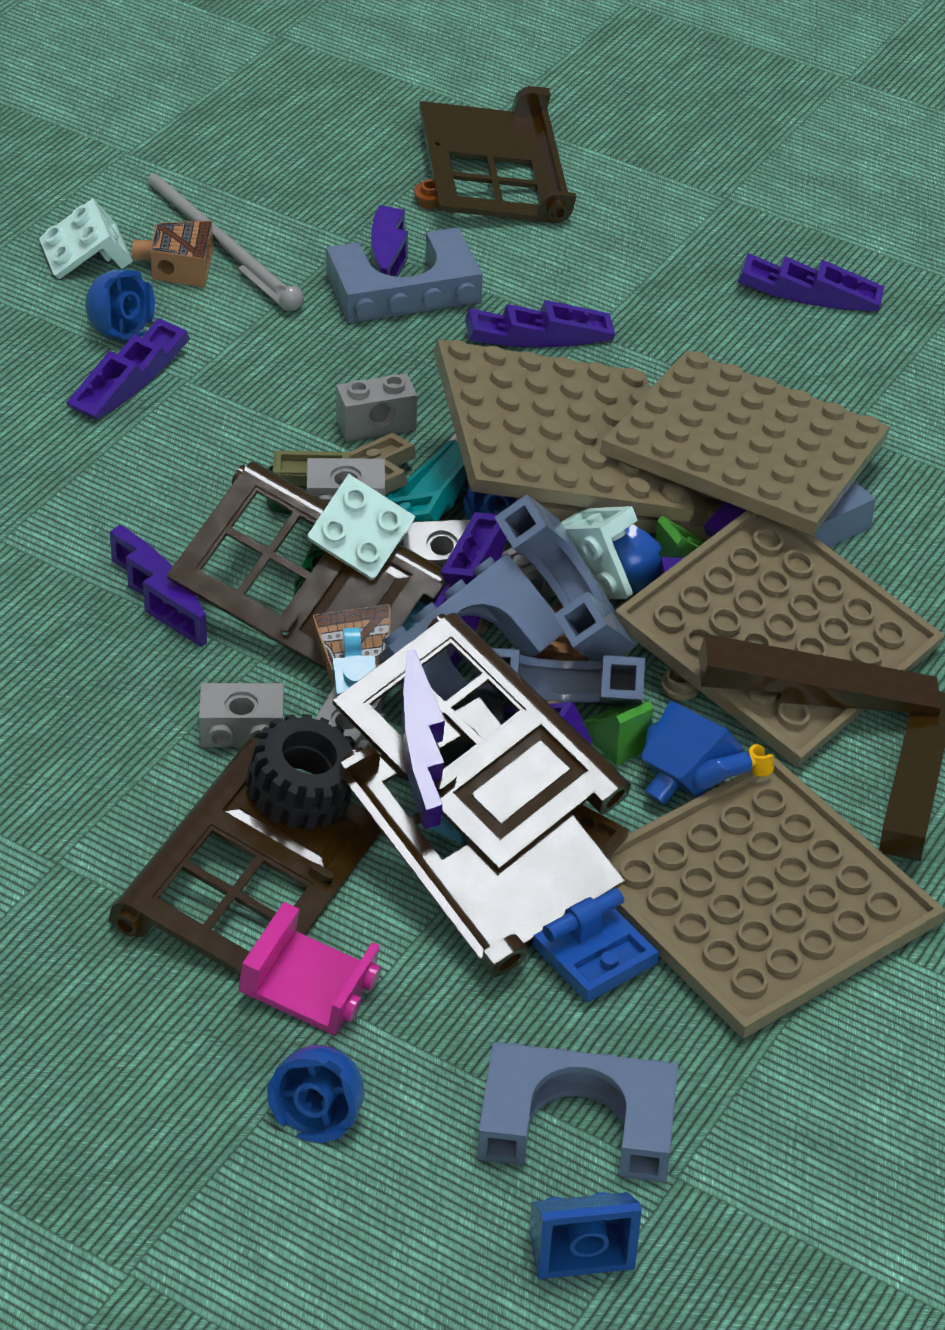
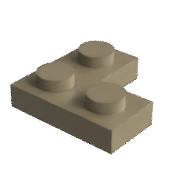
(395, 452)

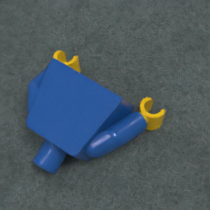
(695, 755)

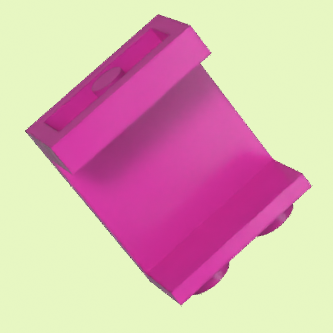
(306, 975)

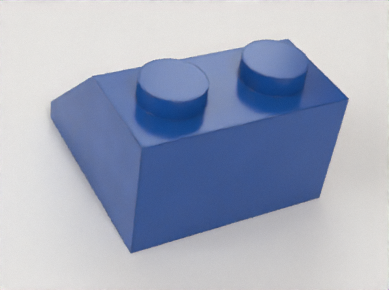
(585, 1234)

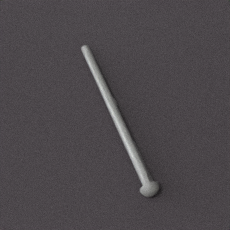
(286, 297)

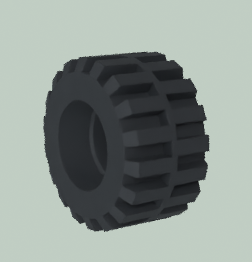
(293, 794)

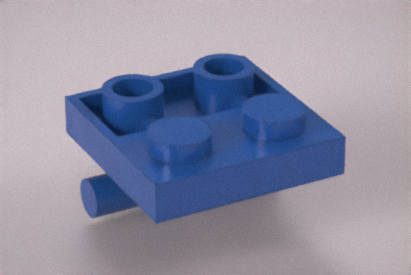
(595, 946)

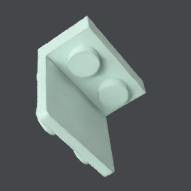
(80, 237)
(360, 527)
(593, 534)

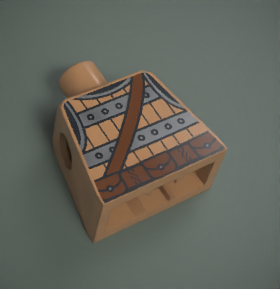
(178, 252)
(373, 625)

